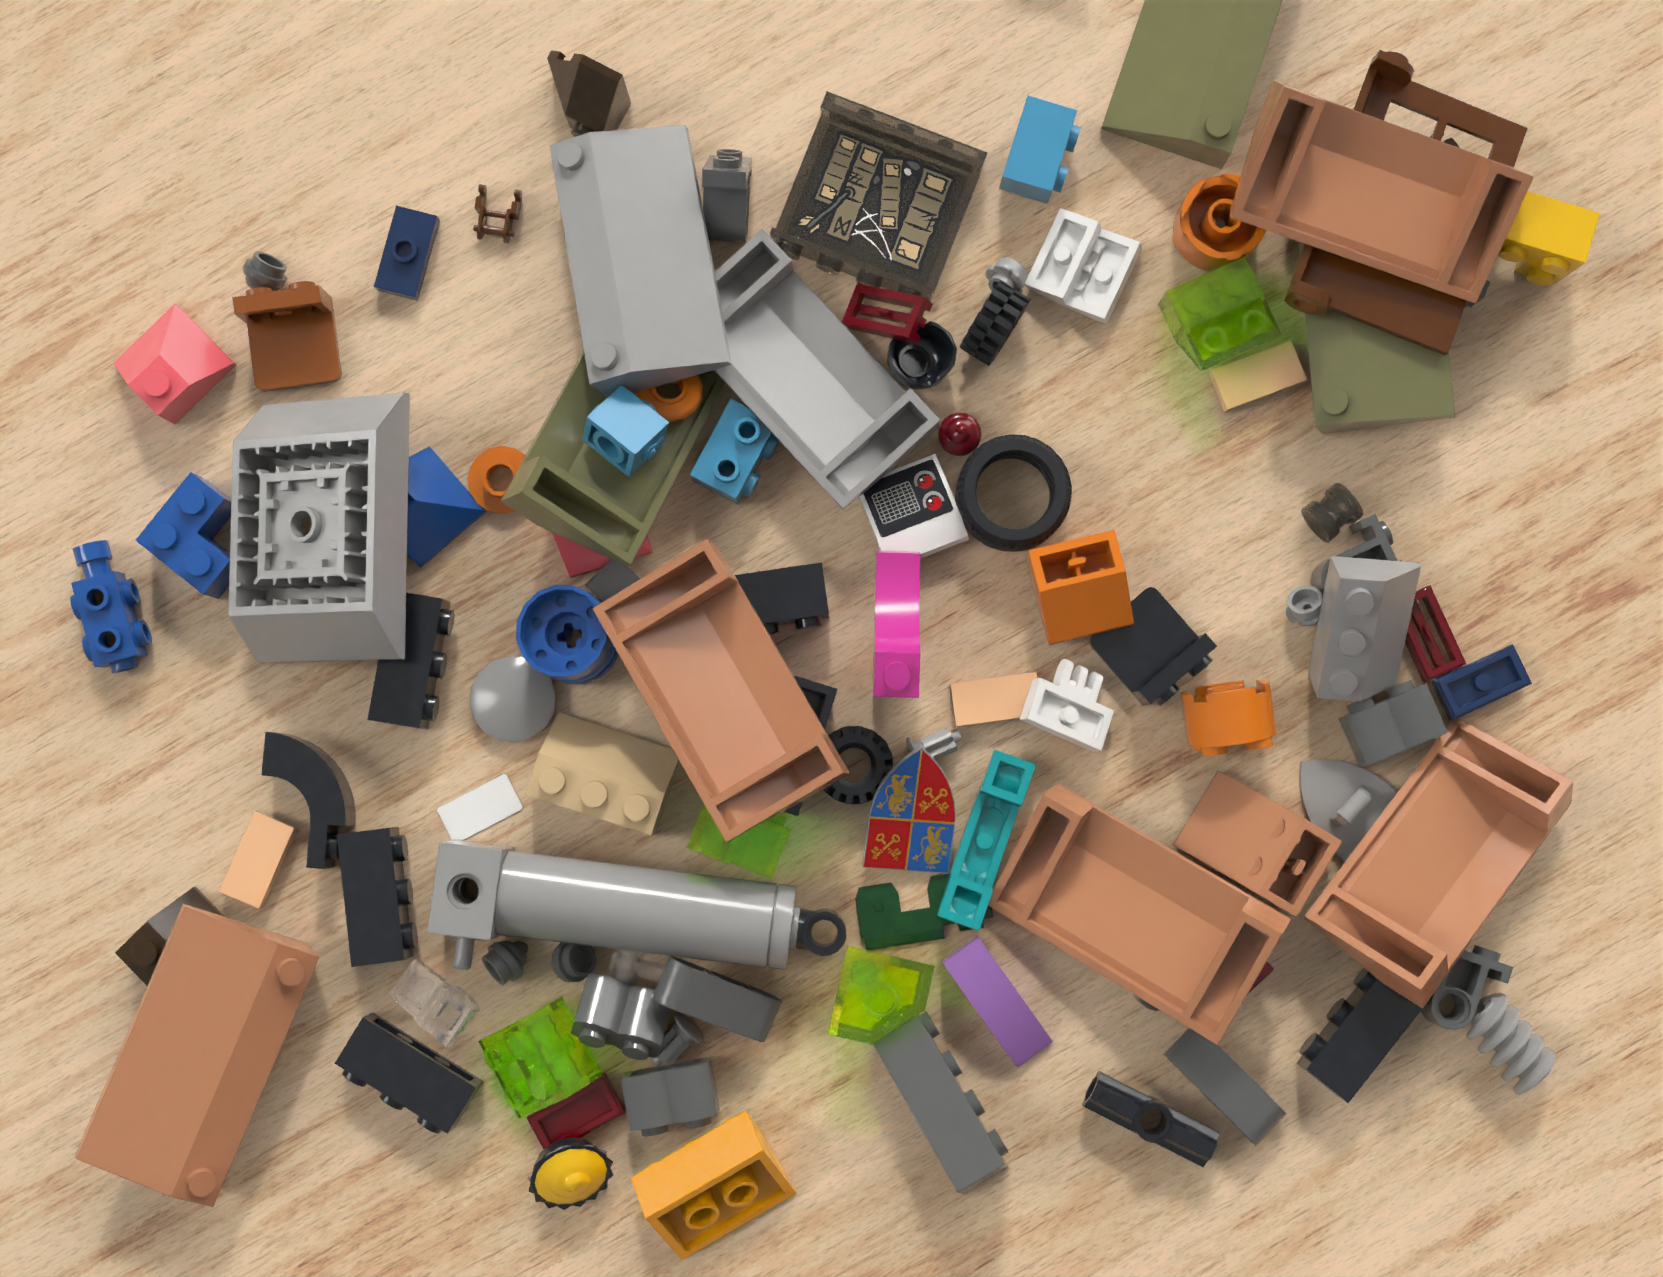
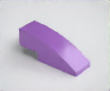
(996, 1000)

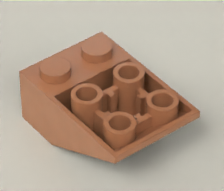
(1257, 844)

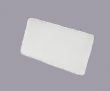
(480, 808)

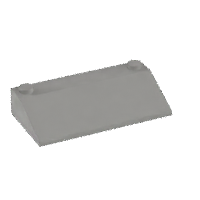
(639, 257)
(813, 376)

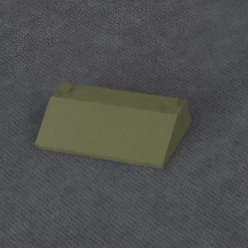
(1191, 75)
(1373, 377)
(582, 494)

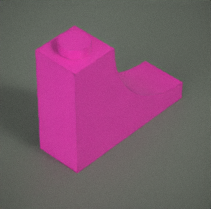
(897, 625)

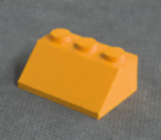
(712, 1185)

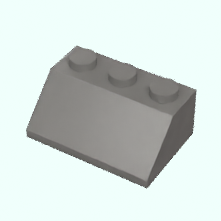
(1362, 627)

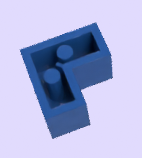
(184, 535)

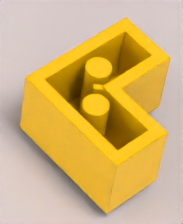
(1549, 238)

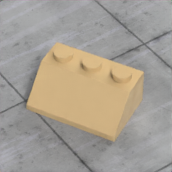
(603, 774)

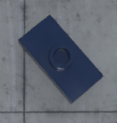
(406, 253)
(1481, 682)

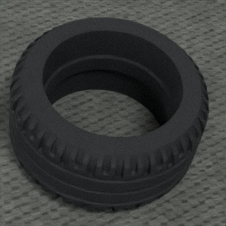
(1030, 451)

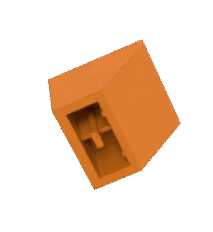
(1081, 587)

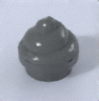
(264, 271)
(505, 960)
(573, 961)

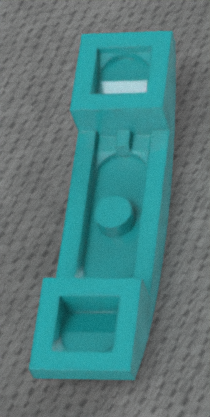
(985, 840)

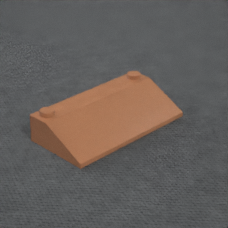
(1377, 193)
(720, 690)
(1440, 859)
(1137, 912)
(197, 1055)

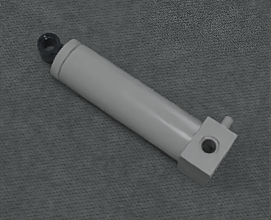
(618, 908)

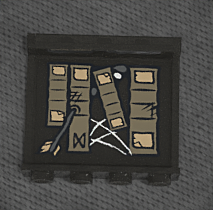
(878, 198)

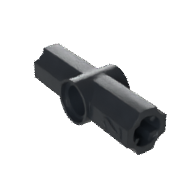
(1174, 1132)

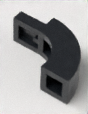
(322, 786)

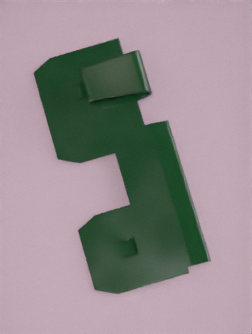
(885, 924)

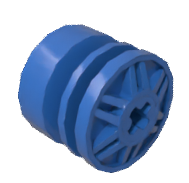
(547, 624)

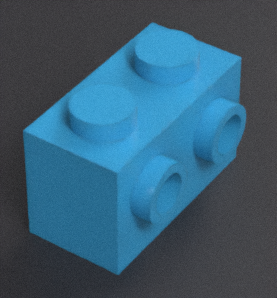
(1038, 149)
(734, 453)

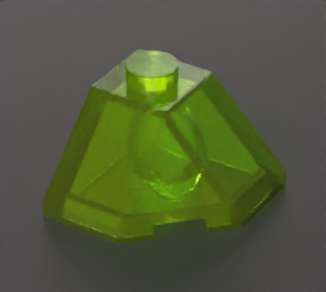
(878, 994)

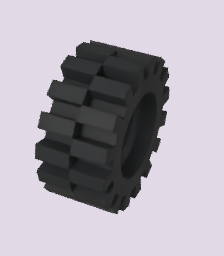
(994, 323)
(880, 758)

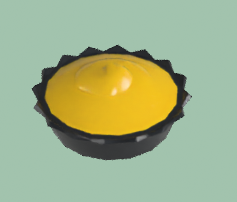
(570, 1173)

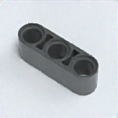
(716, 999)
(1226, 1085)

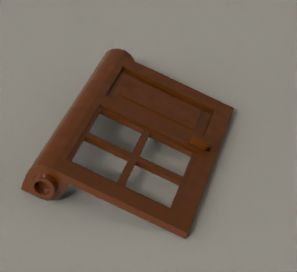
(1375, 296)

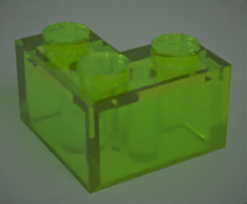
(755, 850)

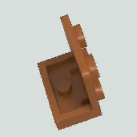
(290, 336)

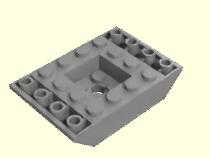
(345, 581)

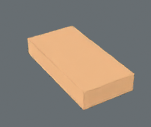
(1257, 376)
(990, 698)
(258, 859)

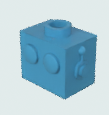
(625, 430)

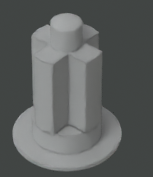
(937, 744)
(678, 1039)

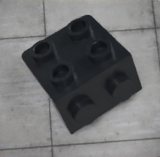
(1153, 650)

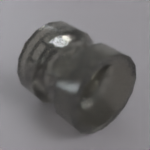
(1332, 512)

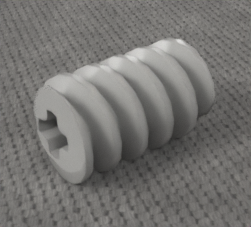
(1511, 1041)

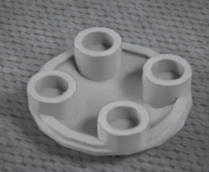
(512, 700)

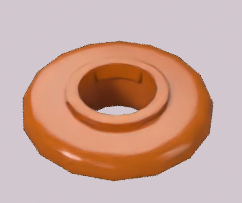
(679, 407)
(480, 475)

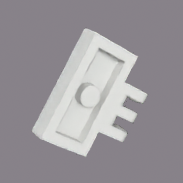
(1069, 707)

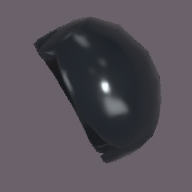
(927, 361)

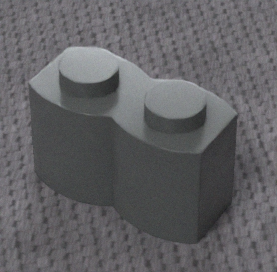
(1392, 724)
(620, 1016)
(670, 1096)

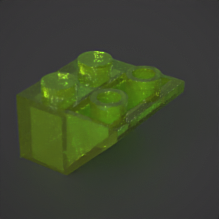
(1219, 315)
(540, 1058)

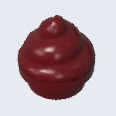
(959, 434)

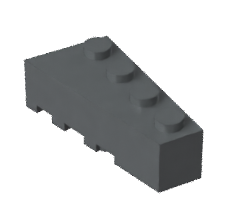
(940, 1104)

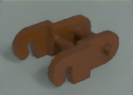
(509, 215)

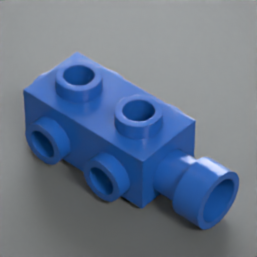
(113, 615)

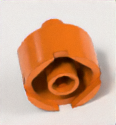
(1195, 228)
(1229, 716)

